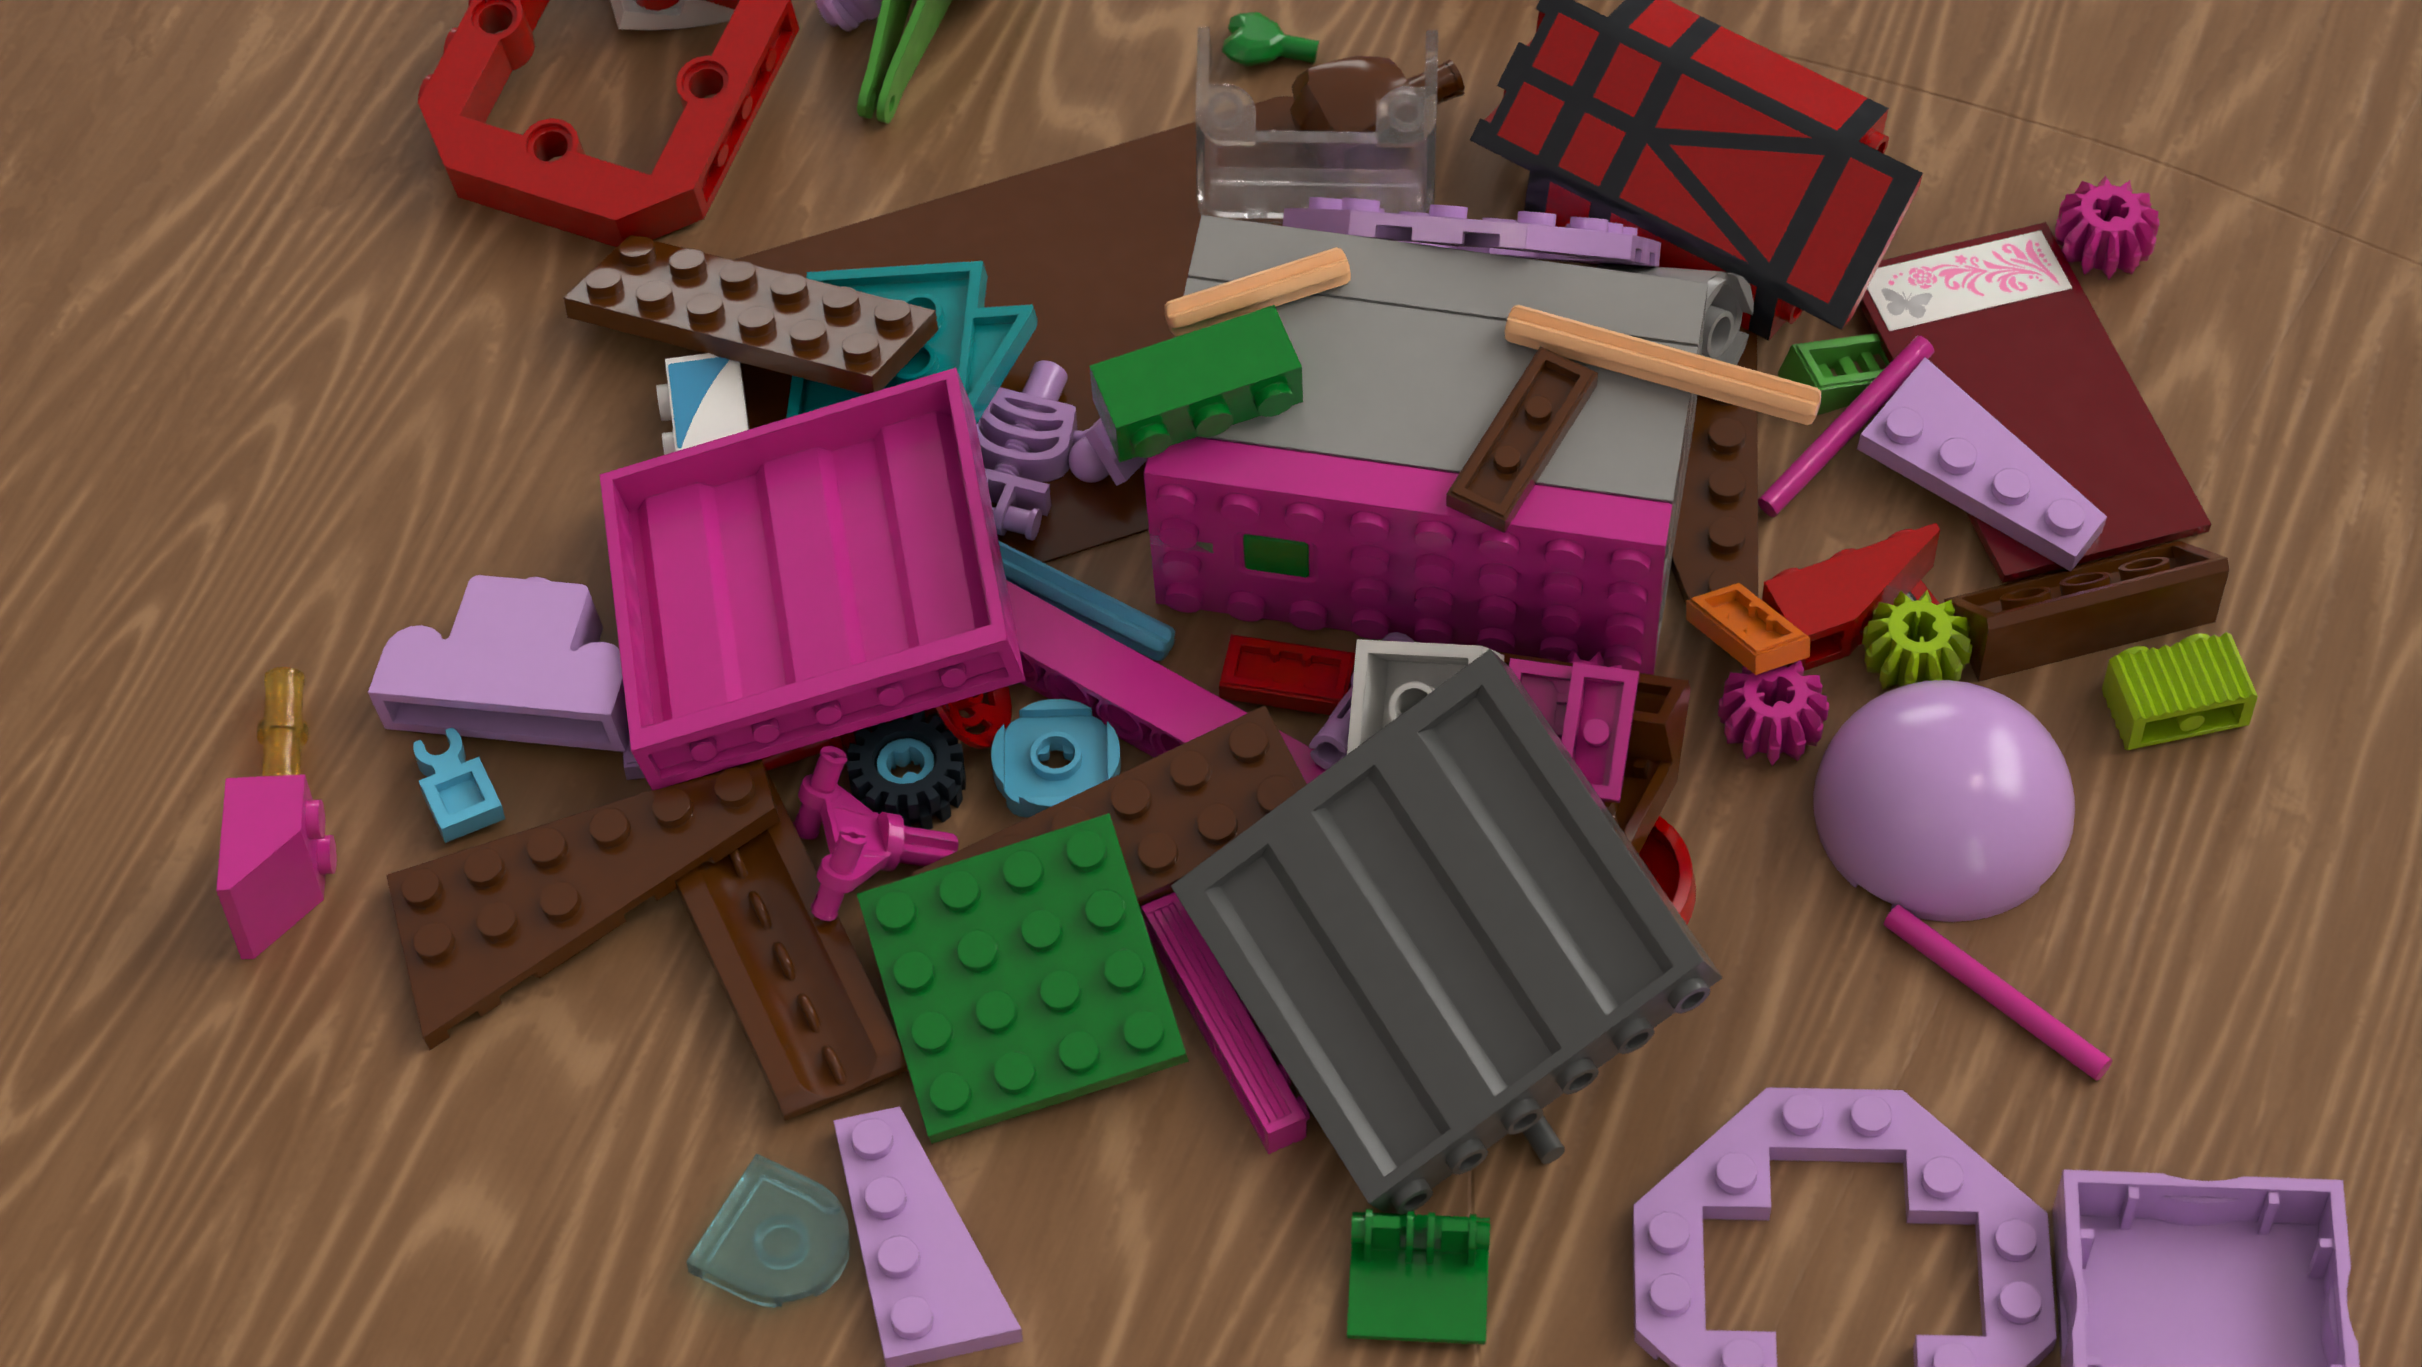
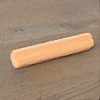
(1258, 291)

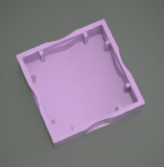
(2201, 1271)

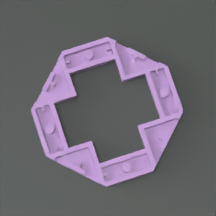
(1448, 227)
(1942, 1186)

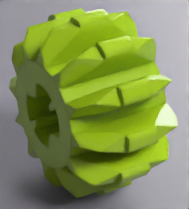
(1916, 642)

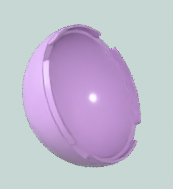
(1945, 801)

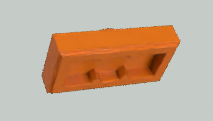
(1747, 628)

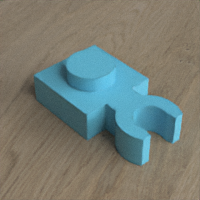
(457, 790)

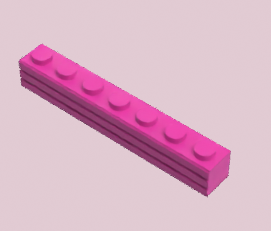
(1226, 1025)

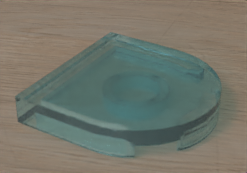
(774, 1238)

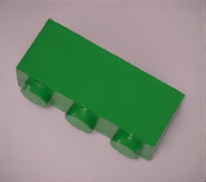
(1197, 384)

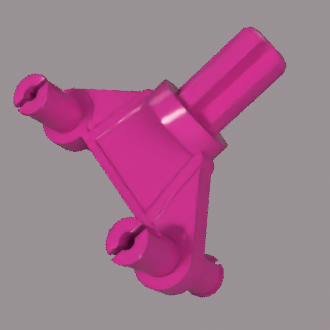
(856, 836)

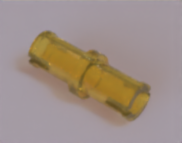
(283, 727)

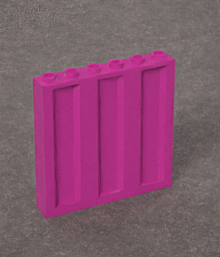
(807, 580)

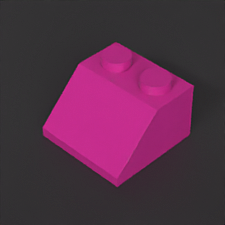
(271, 858)

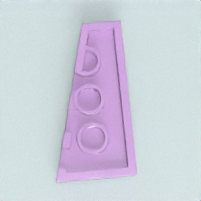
(918, 1257)

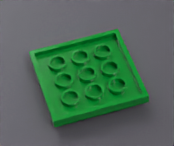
(1021, 978)

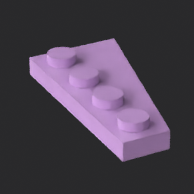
(1971, 460)

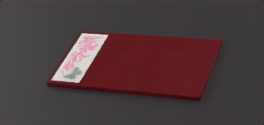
(2037, 359)

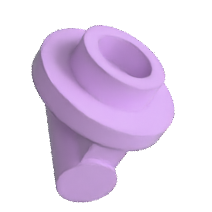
(848, 13)

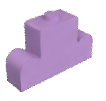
(513, 669)

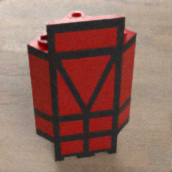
(1705, 150)

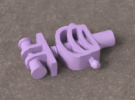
(1027, 443)

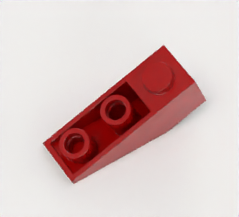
(1839, 595)

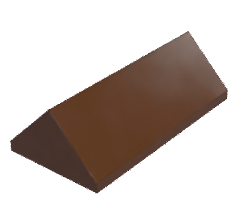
(2091, 607)

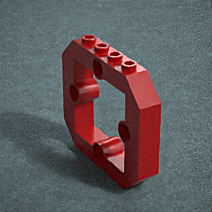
(581, 190)

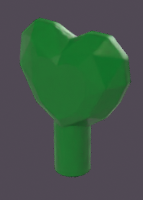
(1260, 41)

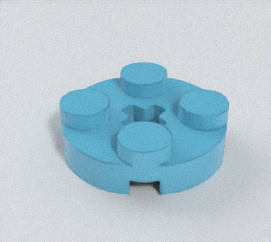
(1045, 728)

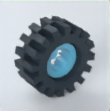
(914, 795)

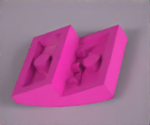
(1589, 713)

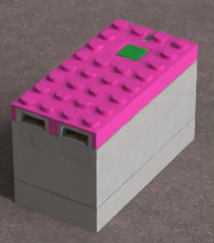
(1403, 369)

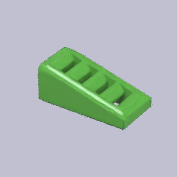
(1812, 361)

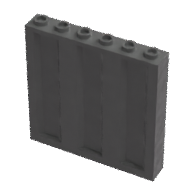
(1444, 935)

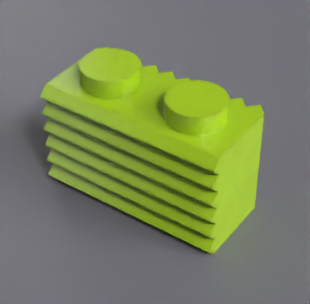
(2178, 690)

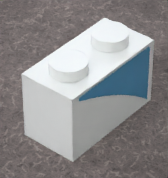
(702, 400)

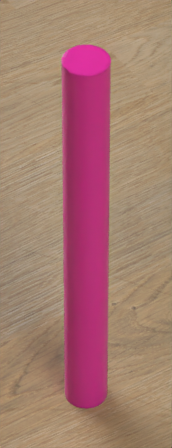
(1844, 427)
(1998, 992)

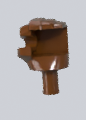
(1348, 92)

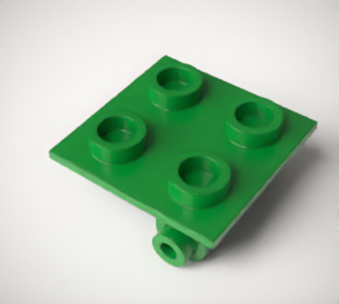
(1418, 1277)

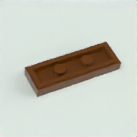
(1522, 439)

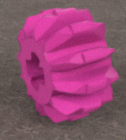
(2107, 227)
(1773, 711)

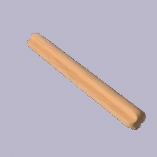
(1663, 365)

